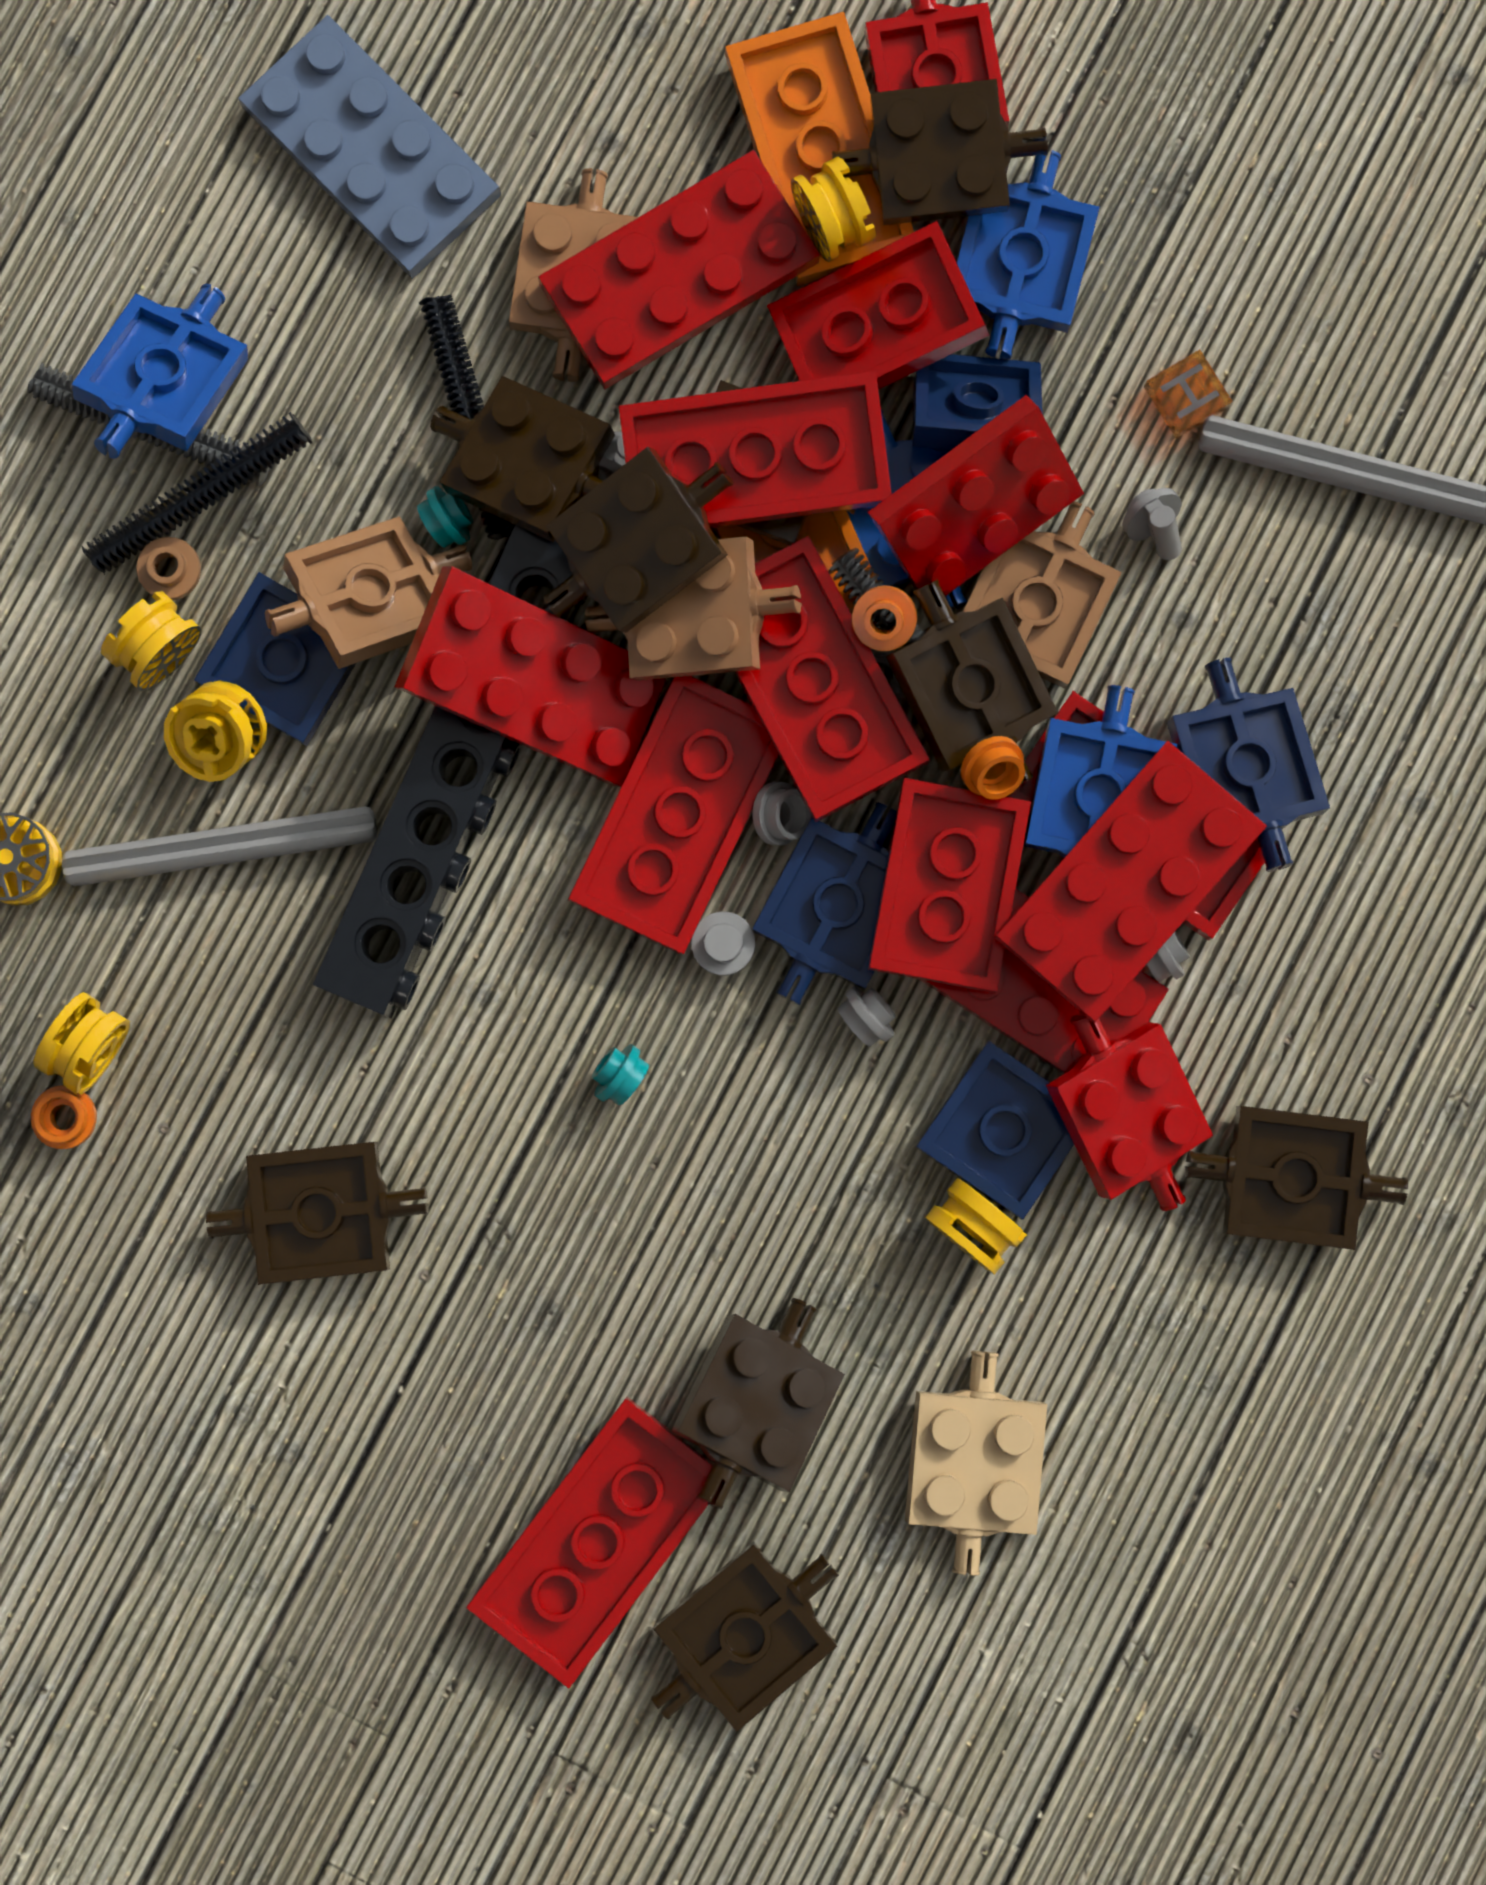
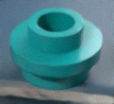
(445, 517)
(619, 1074)

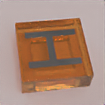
(1187, 393)

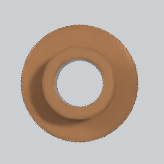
(184, 578)

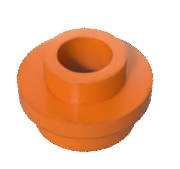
(884, 598)
(993, 767)
(44, 1121)

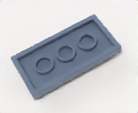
(370, 146)

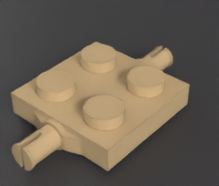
(976, 1463)

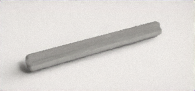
(1343, 468)
(219, 846)

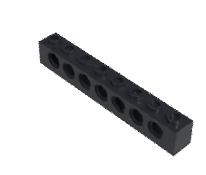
(424, 792)

